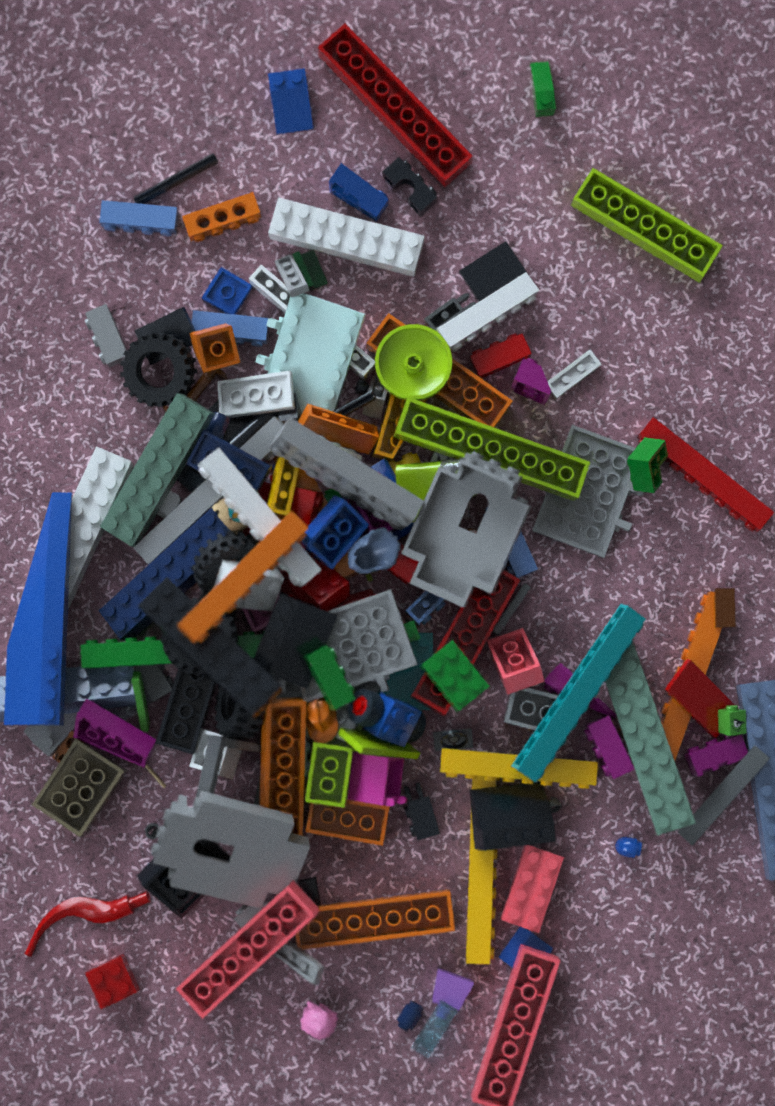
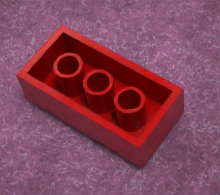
(324, 590)

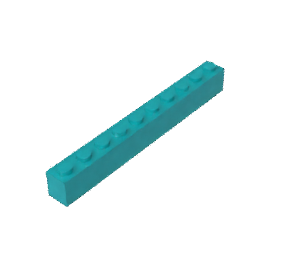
(578, 692)

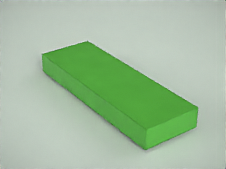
(140, 701)

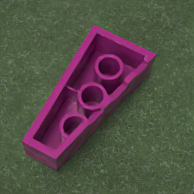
(112, 734)

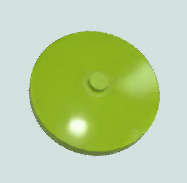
(413, 362)

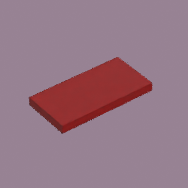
(698, 696)

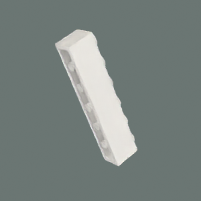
(488, 311)

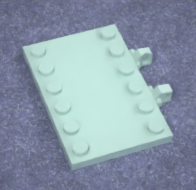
(316, 346)

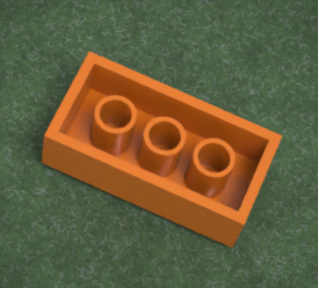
(355, 822)

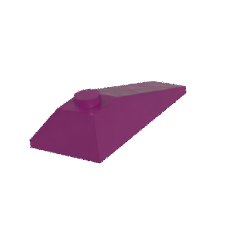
(558, 678)

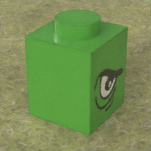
(732, 720)

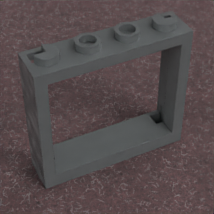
(213, 761)

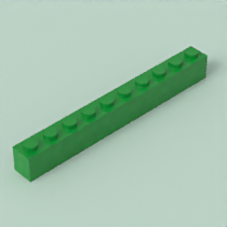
(143, 652)

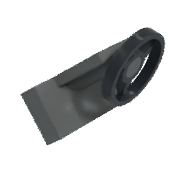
(453, 739)

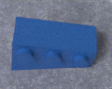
(358, 192)

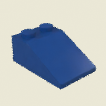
(290, 101)

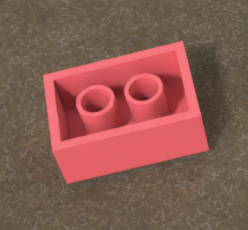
(515, 661)

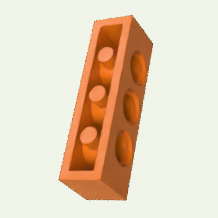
(227, 208)

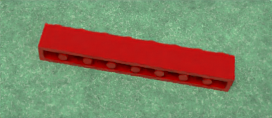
(709, 478)

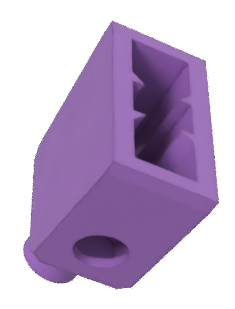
(451, 988)

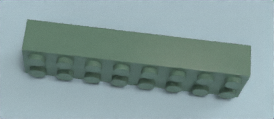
(157, 470)

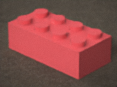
(532, 888)

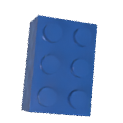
(333, 532)

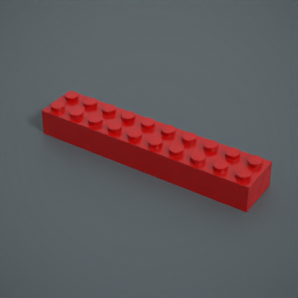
(395, 105)

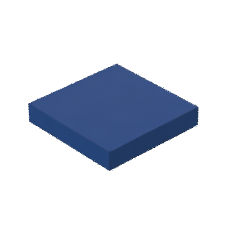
(227, 292)
(524, 937)

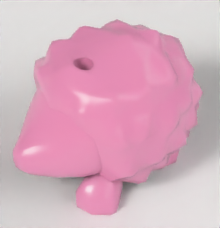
(318, 1020)

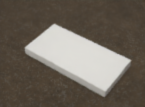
(256, 394)

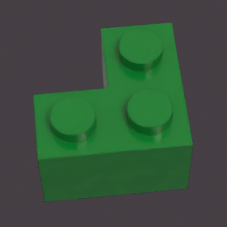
(646, 463)

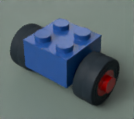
(387, 717)

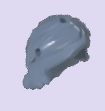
(374, 552)

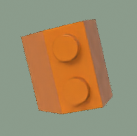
(215, 347)

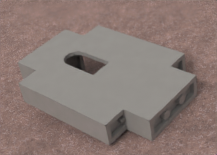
(452, 557)
(263, 855)

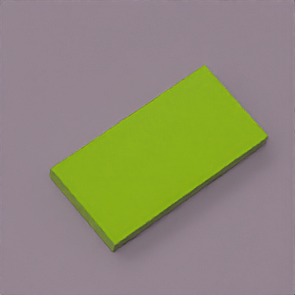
(368, 744)

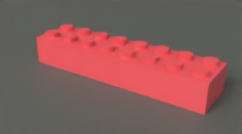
(248, 949)
(515, 1027)

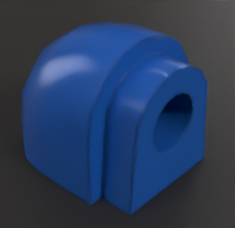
(628, 847)

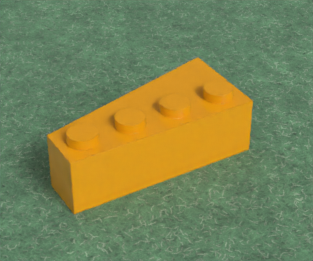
(387, 445)

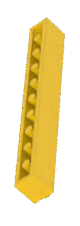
(480, 895)

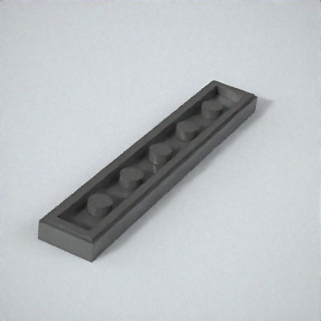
(725, 794)

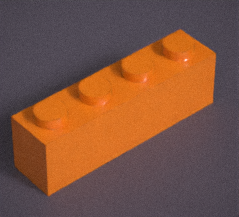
(340, 428)

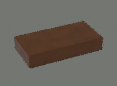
(724, 607)

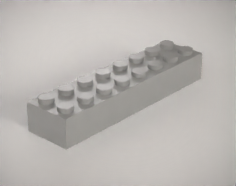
(346, 474)

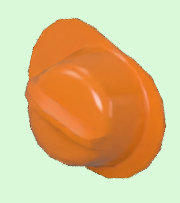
(321, 721)

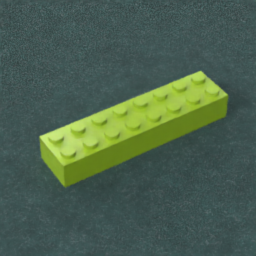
(646, 225)

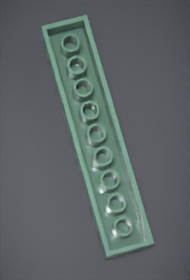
(648, 745)

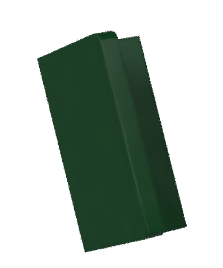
(310, 269)

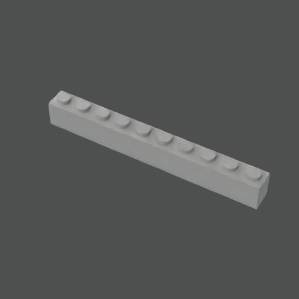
(201, 499)

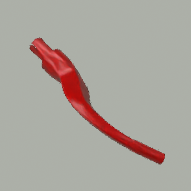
(89, 909)

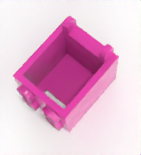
(376, 779)

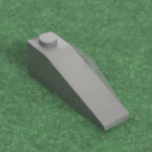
(50, 737)

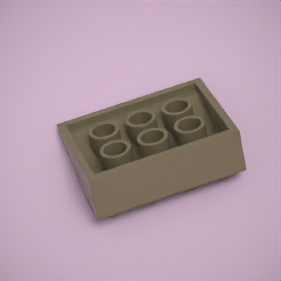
(79, 788)

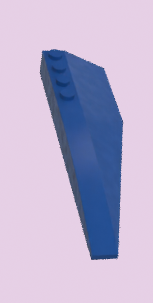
(40, 628)

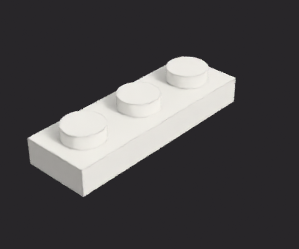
(573, 374)

